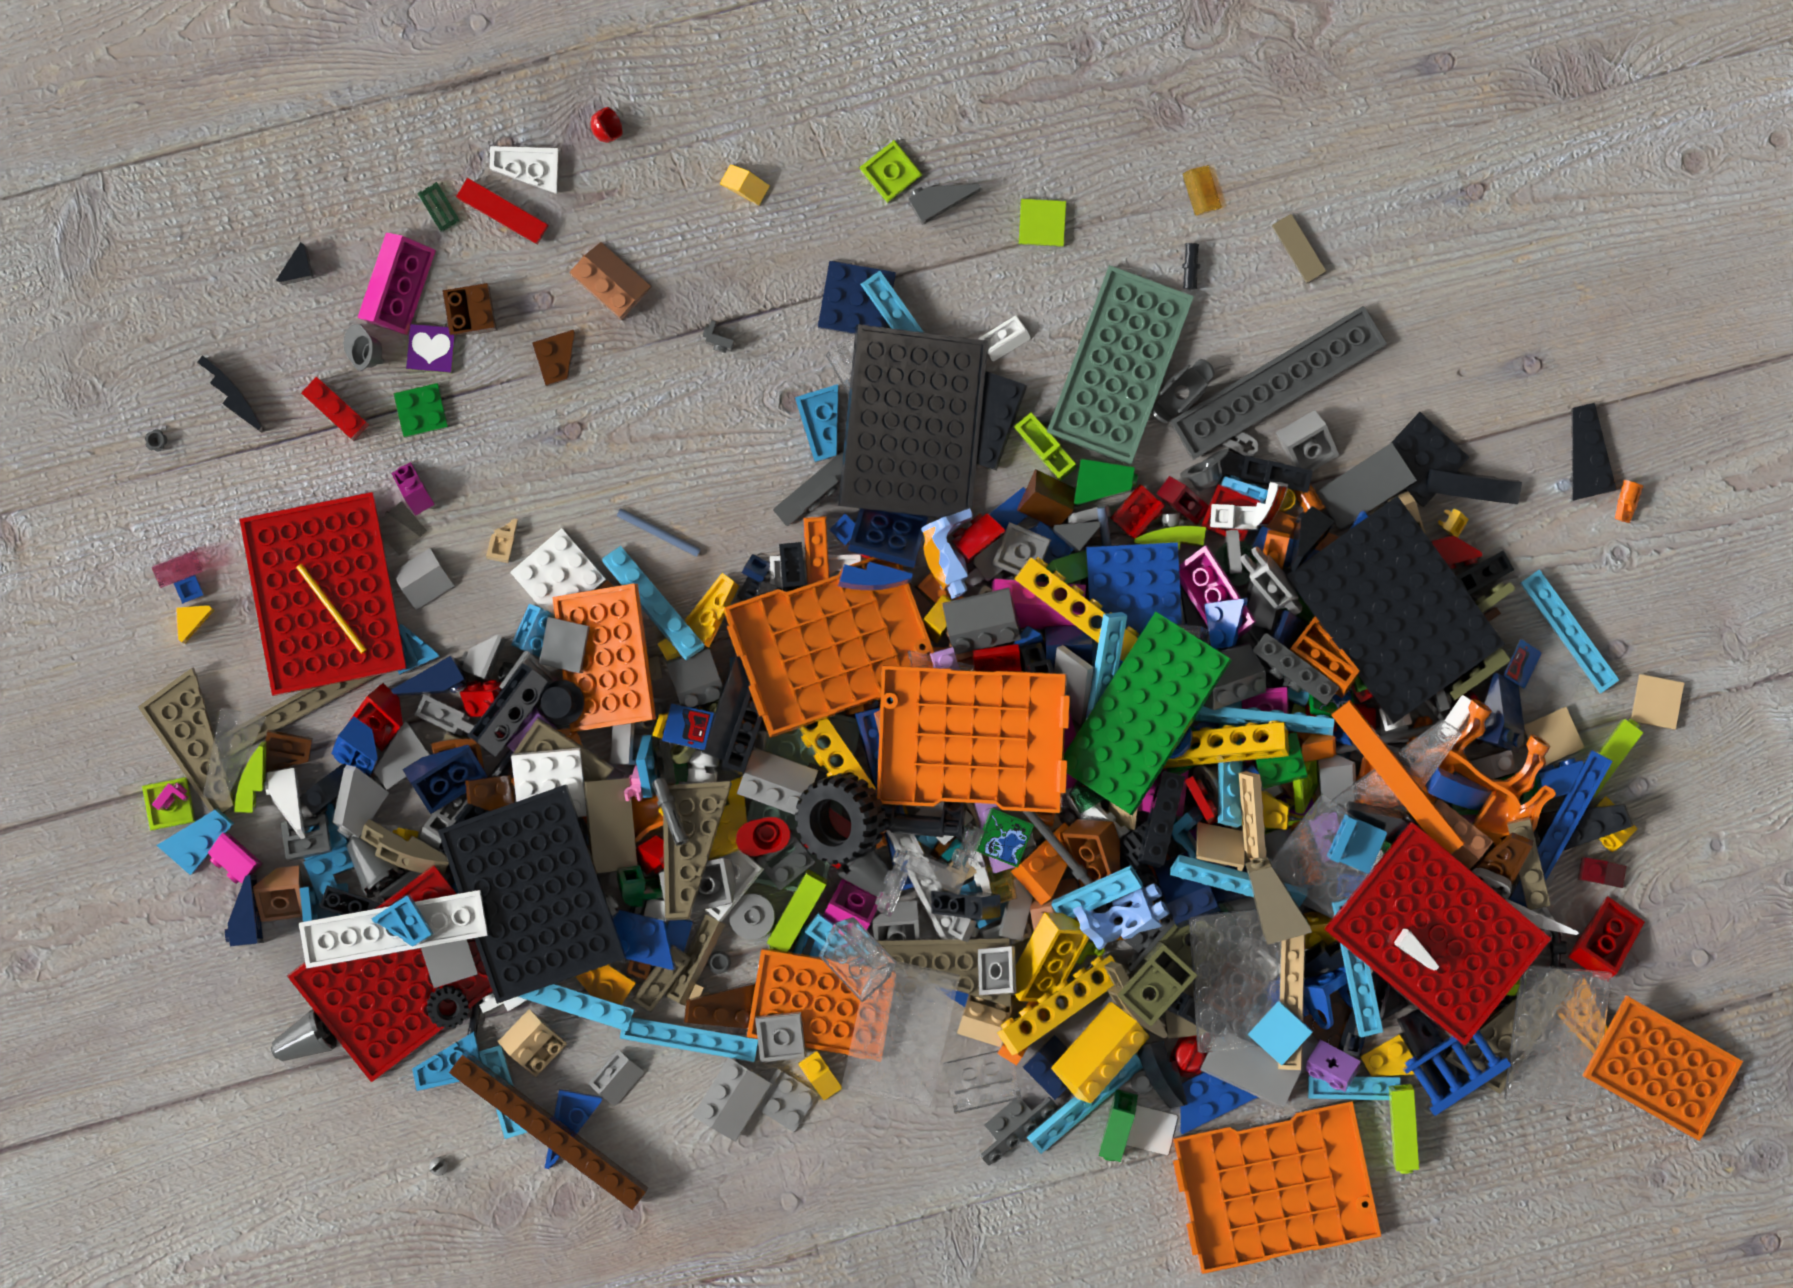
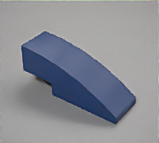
(873, 578)
(1457, 789)

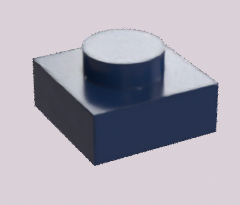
(756, 568)

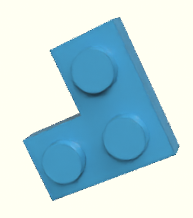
(324, 868)

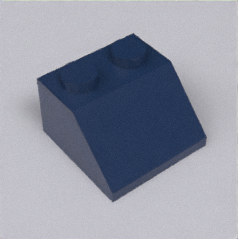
(1040, 1067)

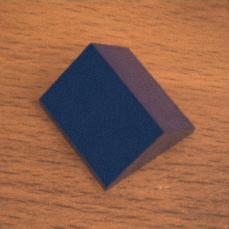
(1071, 638)

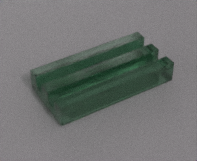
(428, 190)

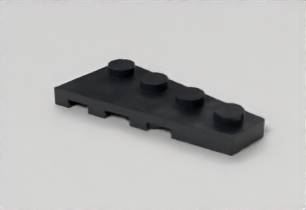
(999, 410)

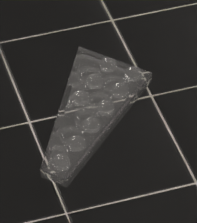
(1418, 757)

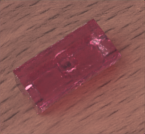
(177, 568)

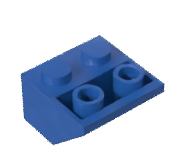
(356, 747)
(1560, 778)

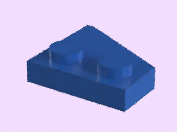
(1224, 621)

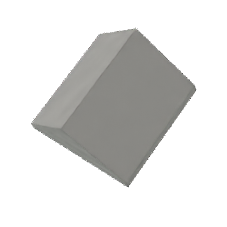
(422, 579)
(1335, 775)
(997, 971)

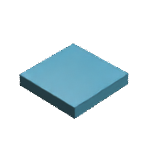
(1280, 1032)

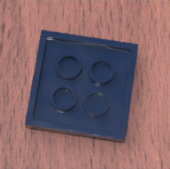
(846, 301)
(888, 536)

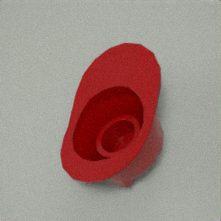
(762, 836)
(1187, 1056)

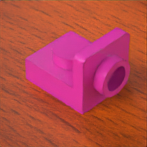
(166, 797)

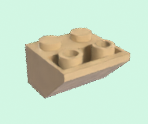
(984, 1019)
(532, 1043)

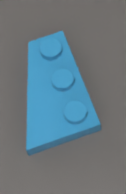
(193, 843)
(435, 1070)

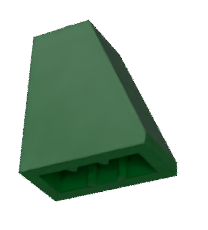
(1102, 481)
(1118, 1125)

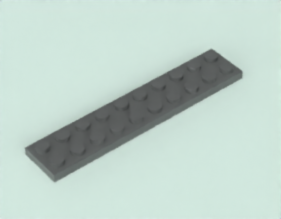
(1278, 382)

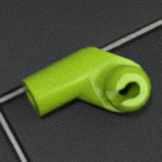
(1089, 949)

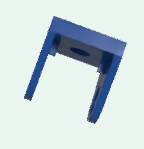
(1317, 994)

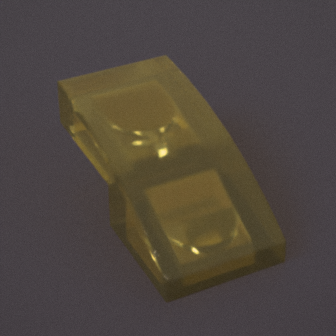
(1002, 884)

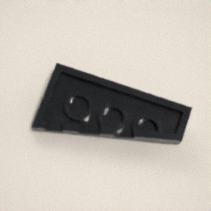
(1589, 456)
(1593, 824)
(1423, 1038)

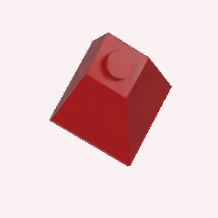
(382, 714)

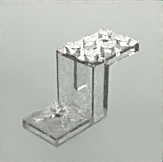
(929, 869)

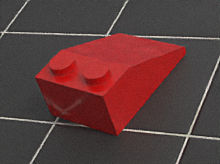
(977, 537)
(1607, 938)

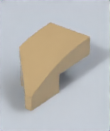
(502, 542)

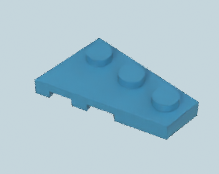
(819, 420)

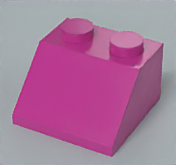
(234, 857)
(851, 902)

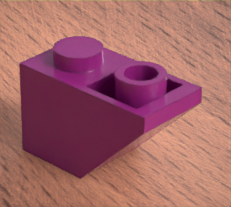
(412, 488)

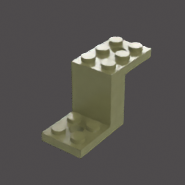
(1493, 661)
(1166, 971)

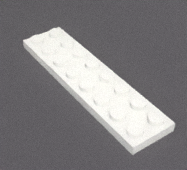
(358, 937)

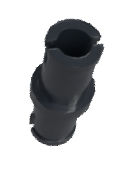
(1191, 266)

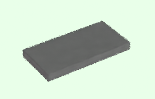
(1366, 485)

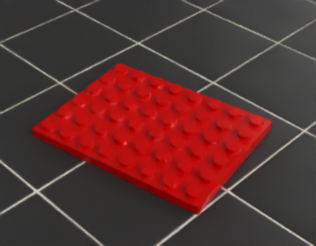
(347, 559)
(1458, 920)
(381, 1001)

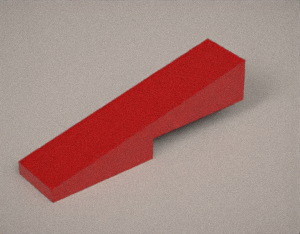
(502, 211)

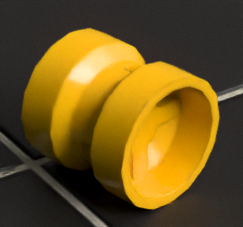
(1288, 502)

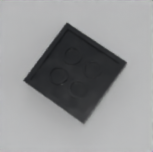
(1424, 449)

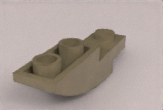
(410, 855)
(1119, 977)

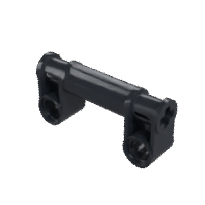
(950, 824)

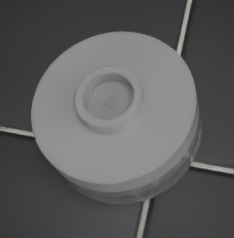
(753, 916)

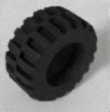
(863, 810)

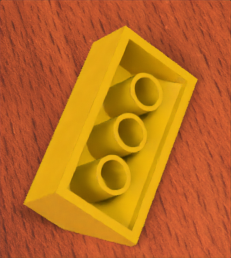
(1048, 956)
(1100, 1053)

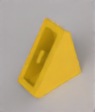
(745, 184)
(190, 620)
(935, 620)

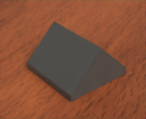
(1076, 534)

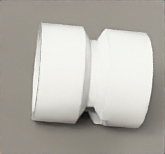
(702, 768)

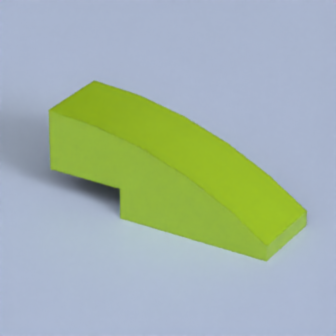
(1045, 447)
(1182, 534)
(251, 781)

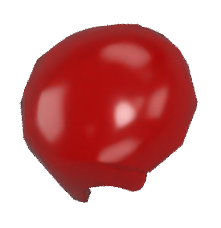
(606, 125)

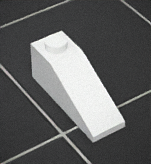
(285, 793)

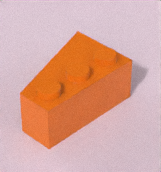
(1322, 653)
(1042, 868)

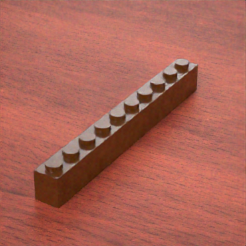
(548, 1130)

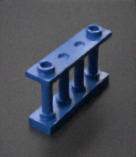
(1457, 1089)

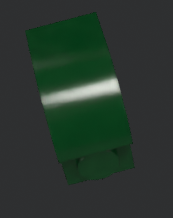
(636, 887)

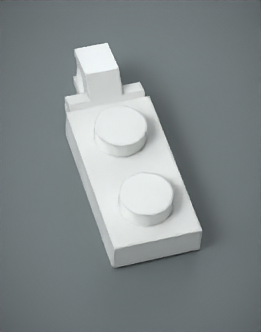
(981, 877)

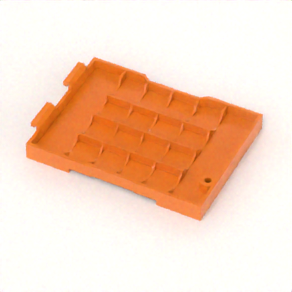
(822, 647)
(973, 738)
(1275, 1188)

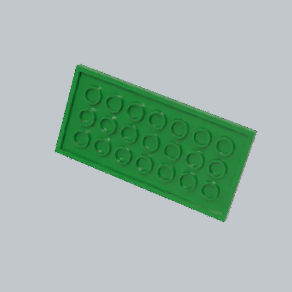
(1144, 713)

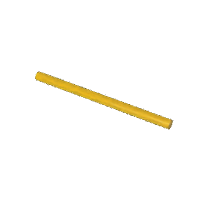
(331, 608)

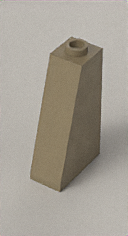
(1275, 906)

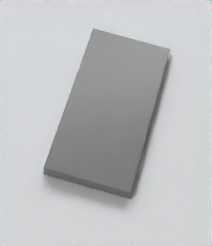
(1253, 1072)

